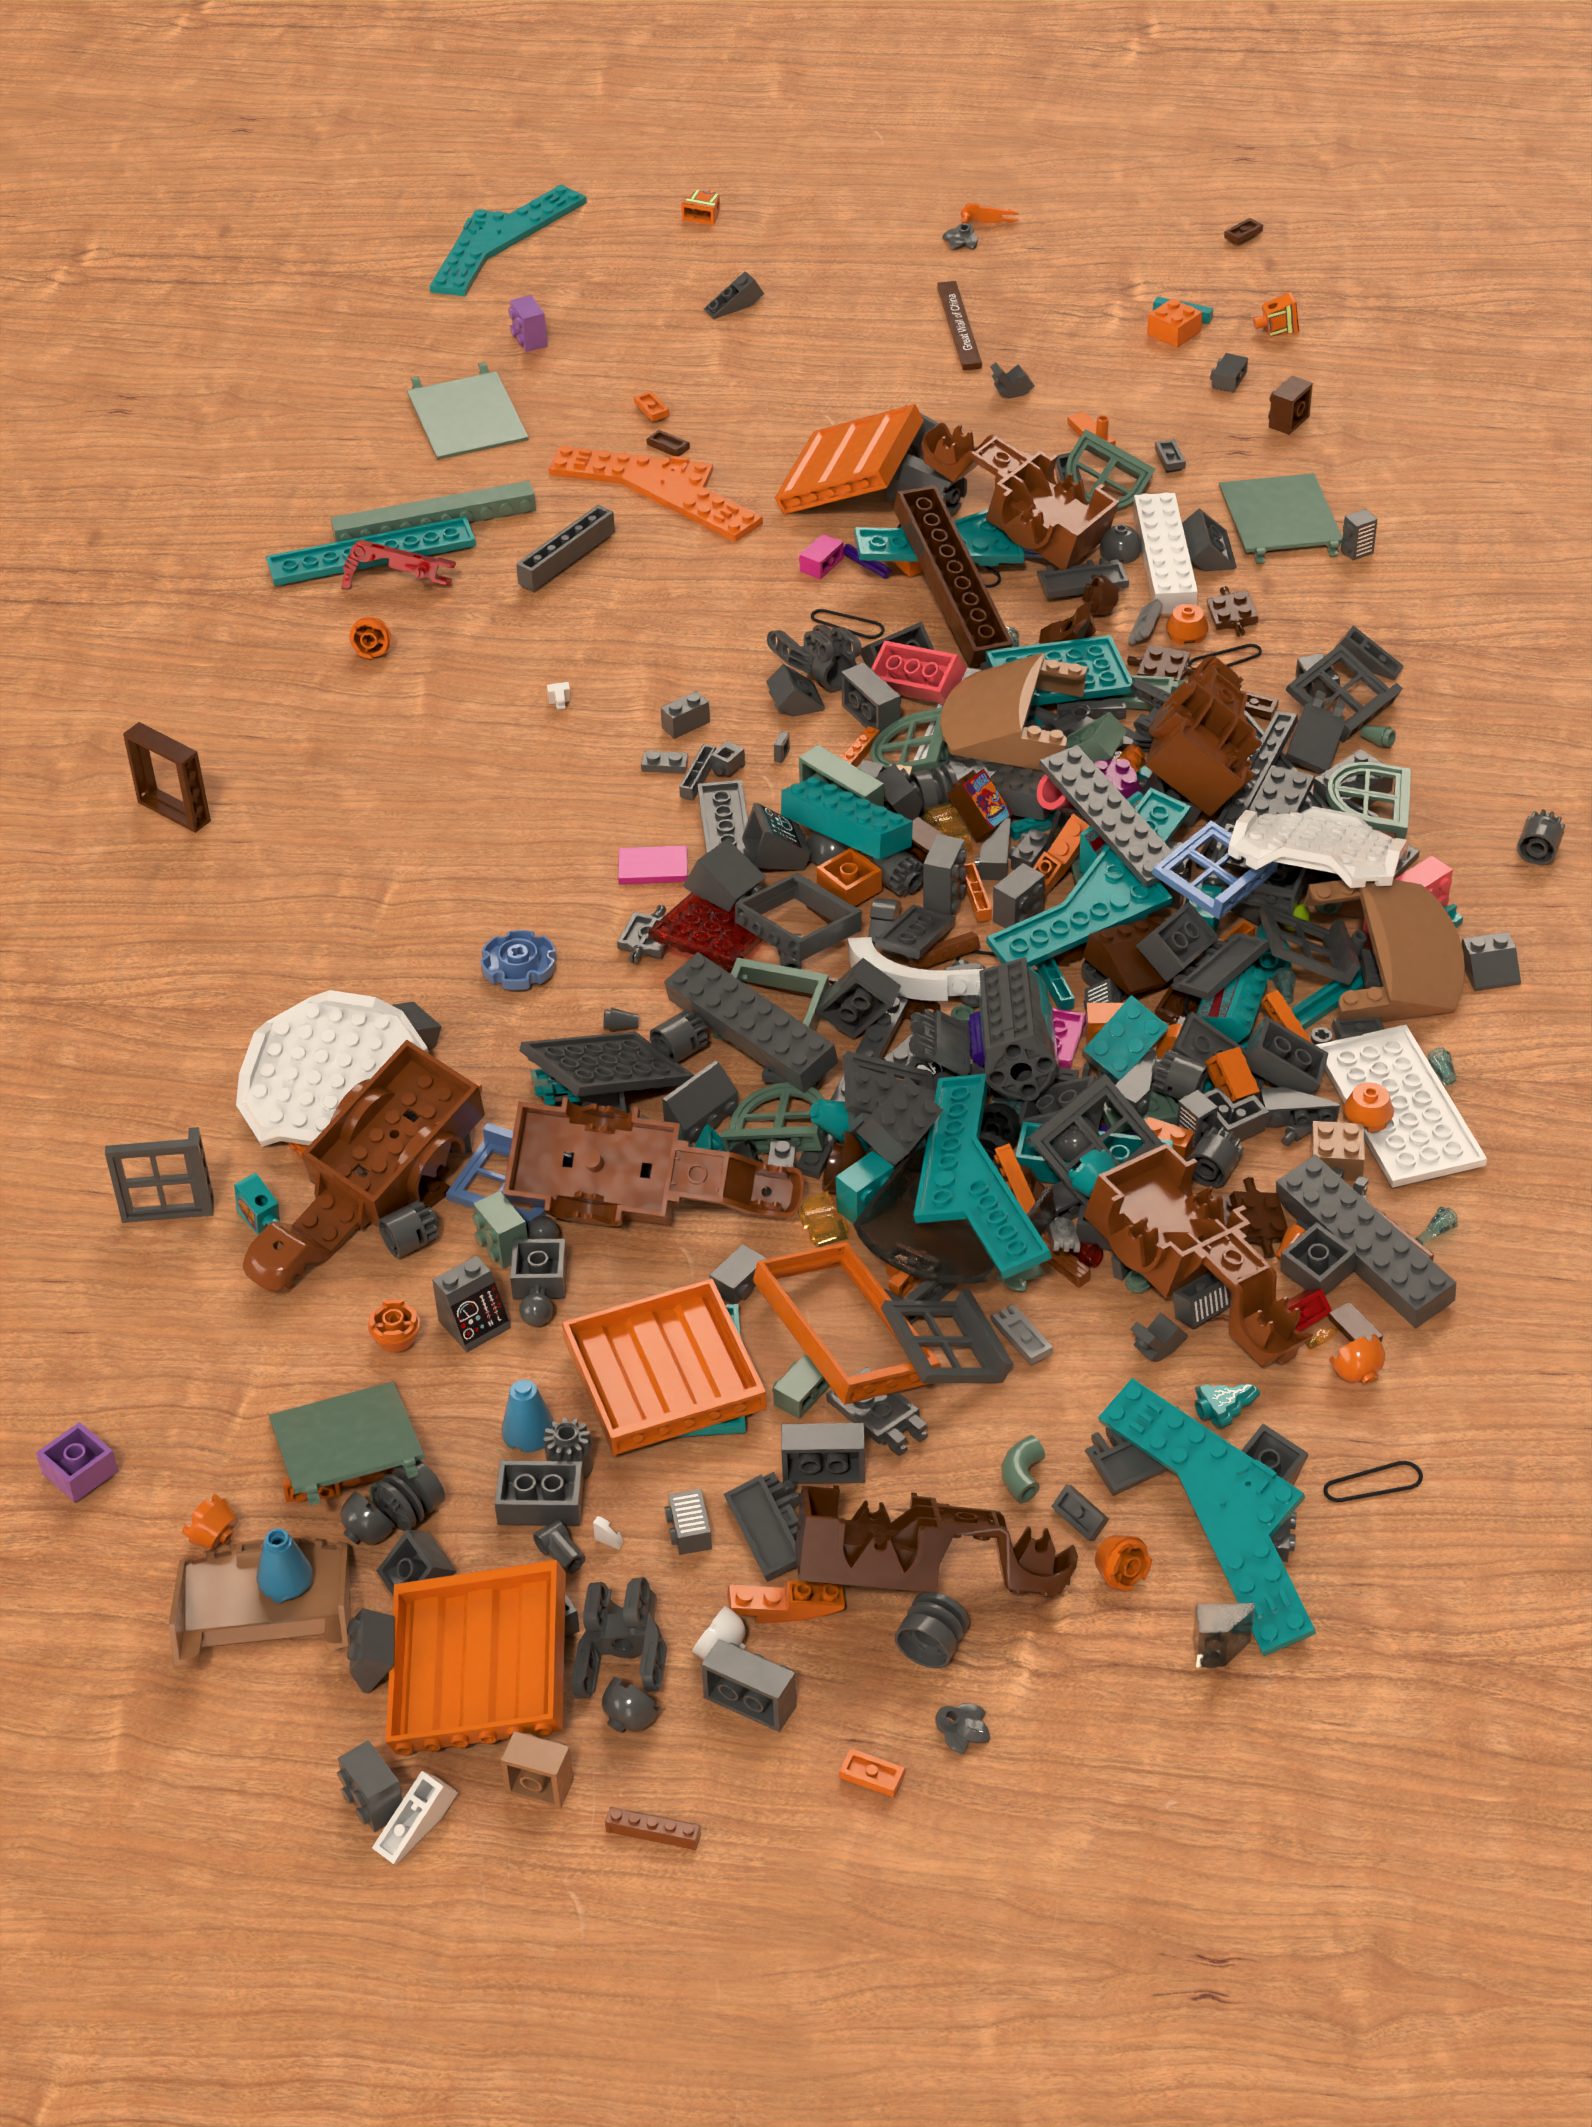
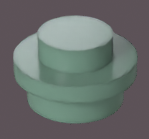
(1137, 1282)

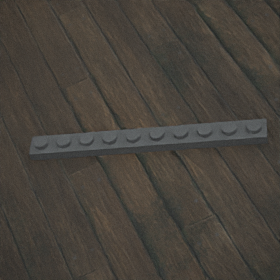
(1262, 759)
(874, 1045)

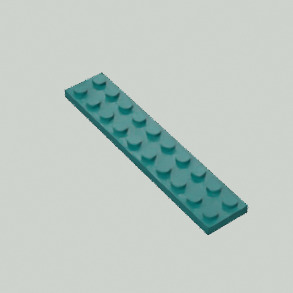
(330, 558)

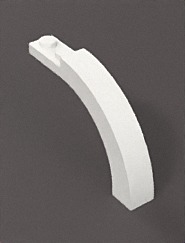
(914, 982)

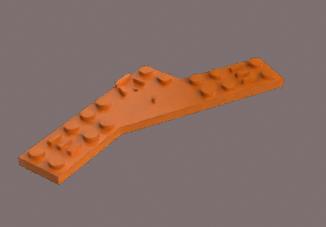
(669, 481)

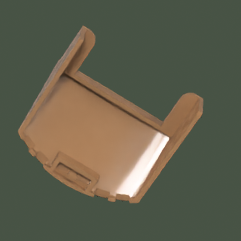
(990, 708)
(1413, 948)
(222, 1604)

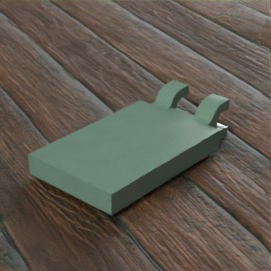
(1132, 701)
(1161, 1108)

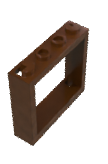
(194, 810)

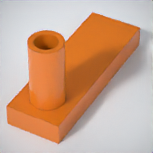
(1083, 421)

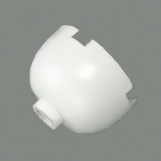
(726, 1627)

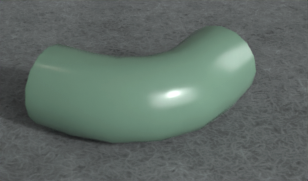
(1016, 1468)

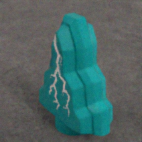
(1223, 1402)

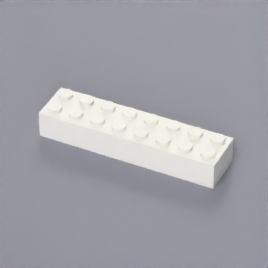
(1164, 550)

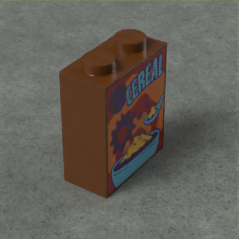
(979, 803)

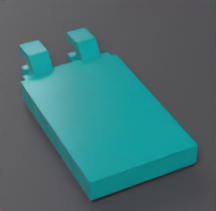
(547, 1086)

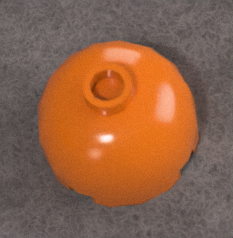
(1360, 1360)

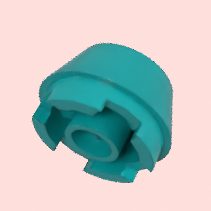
(1092, 1165)

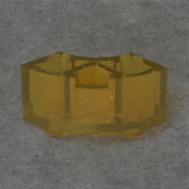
(946, 820)
(822, 1219)

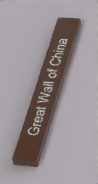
(959, 325)

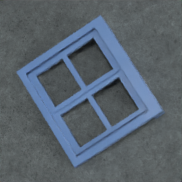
(1233, 894)
(498, 1141)

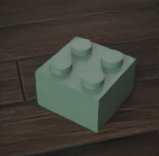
(497, 1227)

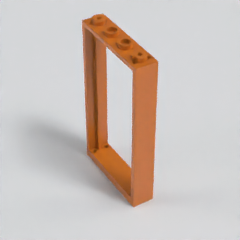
(847, 1388)

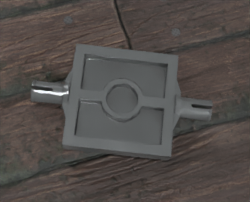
(635, 935)

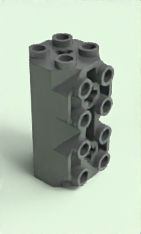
(915, 474)

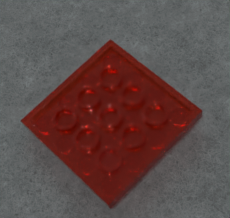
(706, 929)

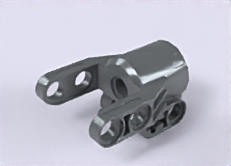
(822, 655)
(1154, 697)
(619, 1632)

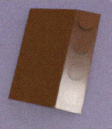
(1118, 958)

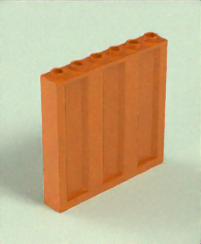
(849, 459)
(663, 1366)
(477, 1658)

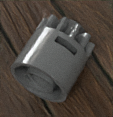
(1540, 838)
(901, 872)
(680, 1035)
(1178, 1074)
(1215, 1157)
(408, 1228)
(569, 1443)

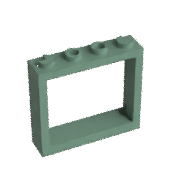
(784, 978)

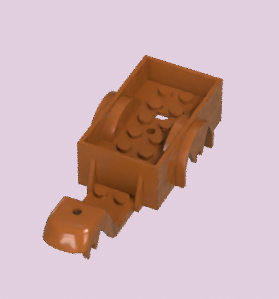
(372, 1134)
(608, 1165)

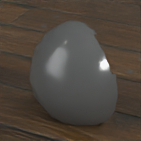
(824, 847)

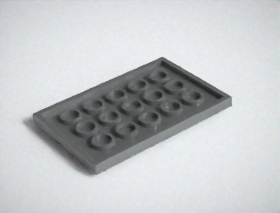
(605, 1063)

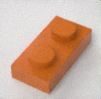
(651, 406)
(1134, 755)
(872, 1772)

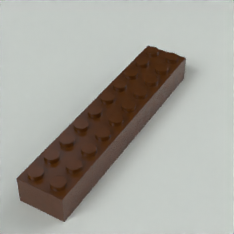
(951, 573)

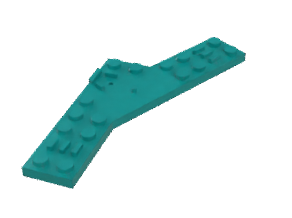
(493, 232)
(983, 540)
(1101, 899)
(965, 1184)
(1235, 1501)

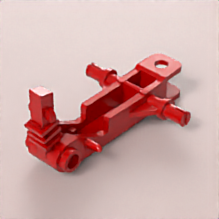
(399, 559)

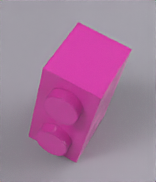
(821, 556)

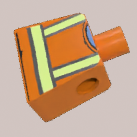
(701, 207)
(1279, 316)

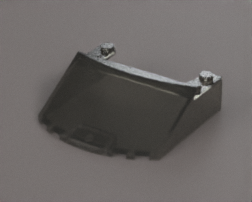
(930, 1250)

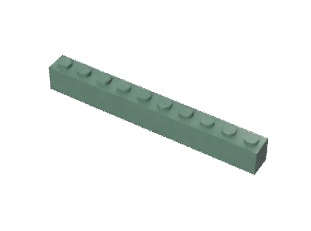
(475, 505)

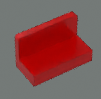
(1312, 1307)

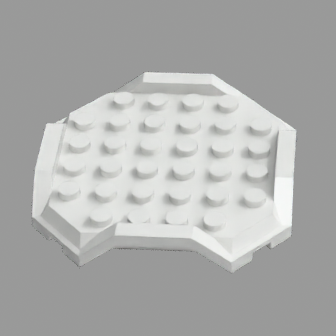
(1319, 841)
(312, 1058)

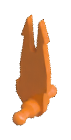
(986, 214)

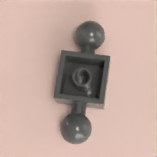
(538, 1270)

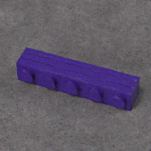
(976, 1038)

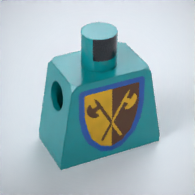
(256, 1203)

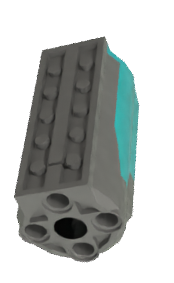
(1017, 1030)

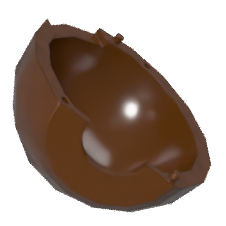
(840, 1158)

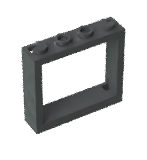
(1267, 894)
(844, 916)

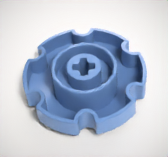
(518, 960)

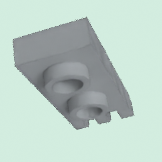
(1145, 622)
(1063, 1235)
(1022, 1334)

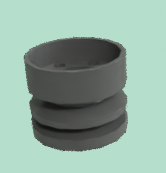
(934, 785)
(408, 1499)
(932, 1629)

